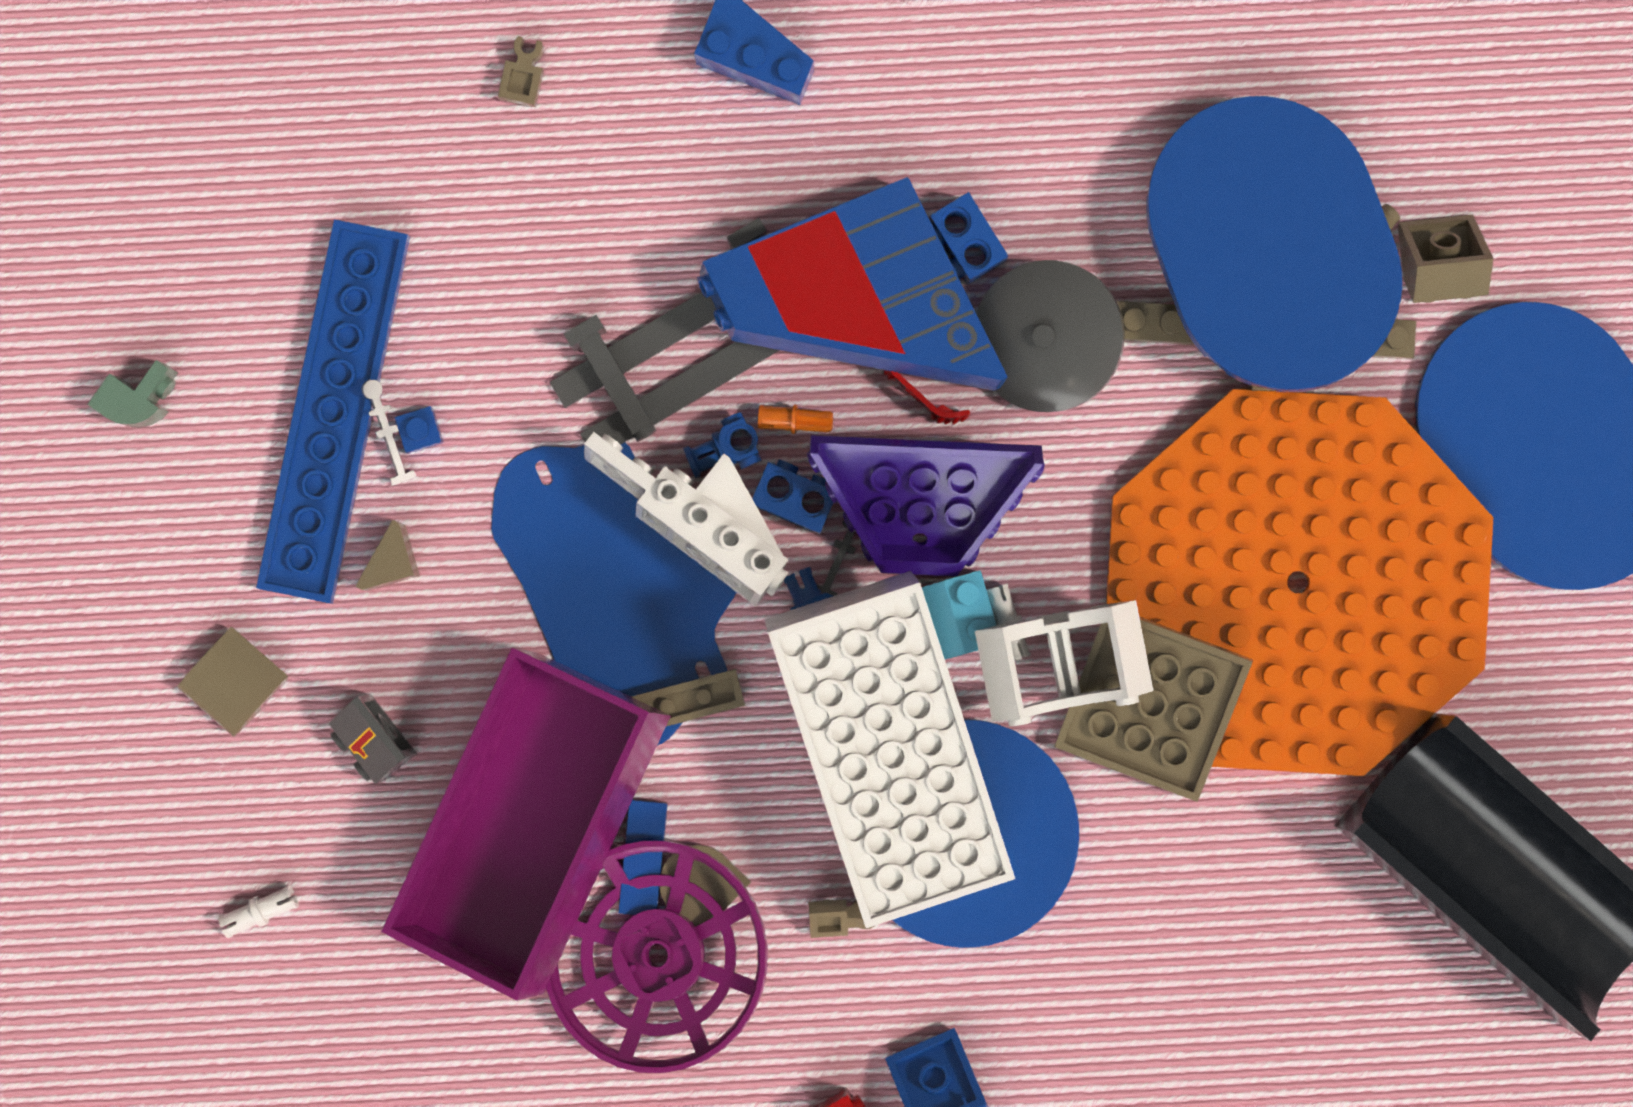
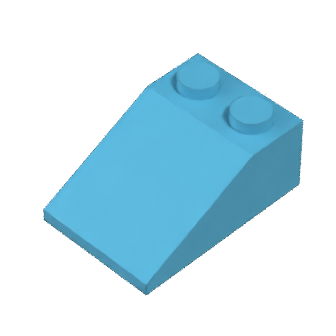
(957, 611)

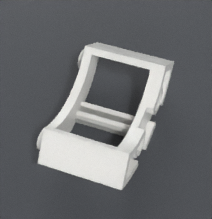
(1001, 673)

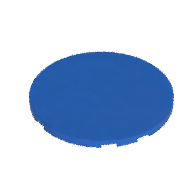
(1039, 835)

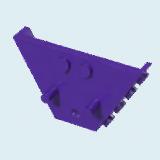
(924, 487)

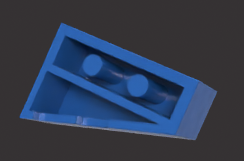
(753, 52)

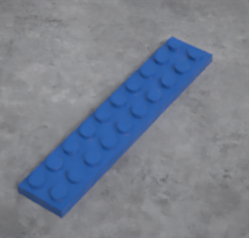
(331, 413)

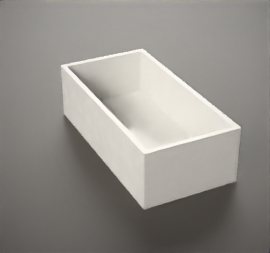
(889, 748)

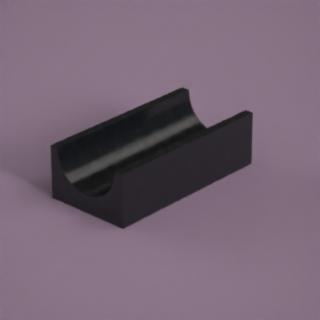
(1501, 868)

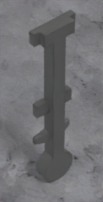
(843, 548)

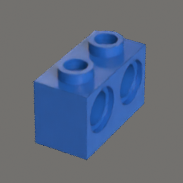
(976, 235)
(790, 506)

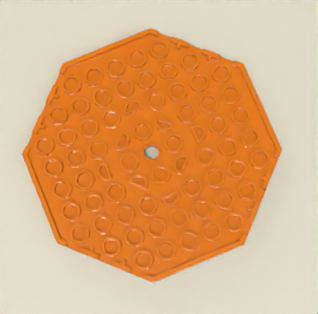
(1387, 554)

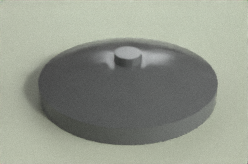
(1053, 334)

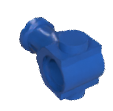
(721, 445)

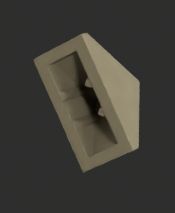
(391, 561)

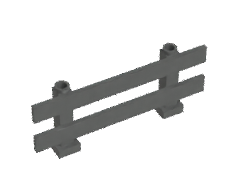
(608, 365)

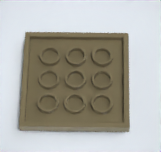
(1174, 728)

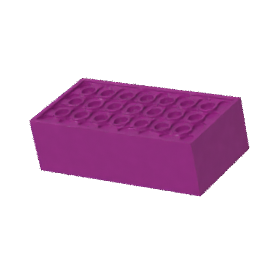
(525, 824)

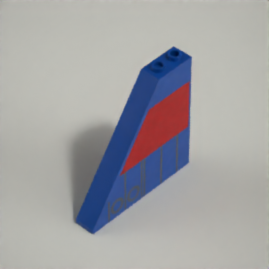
(856, 290)

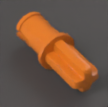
(794, 419)

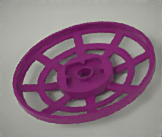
(670, 980)

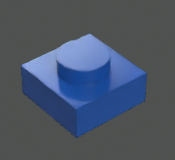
(419, 430)

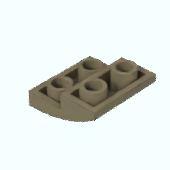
(232, 681)

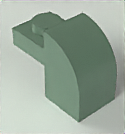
(137, 405)

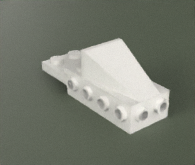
(710, 524)

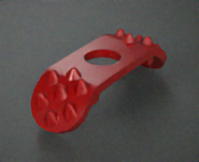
(942, 413)

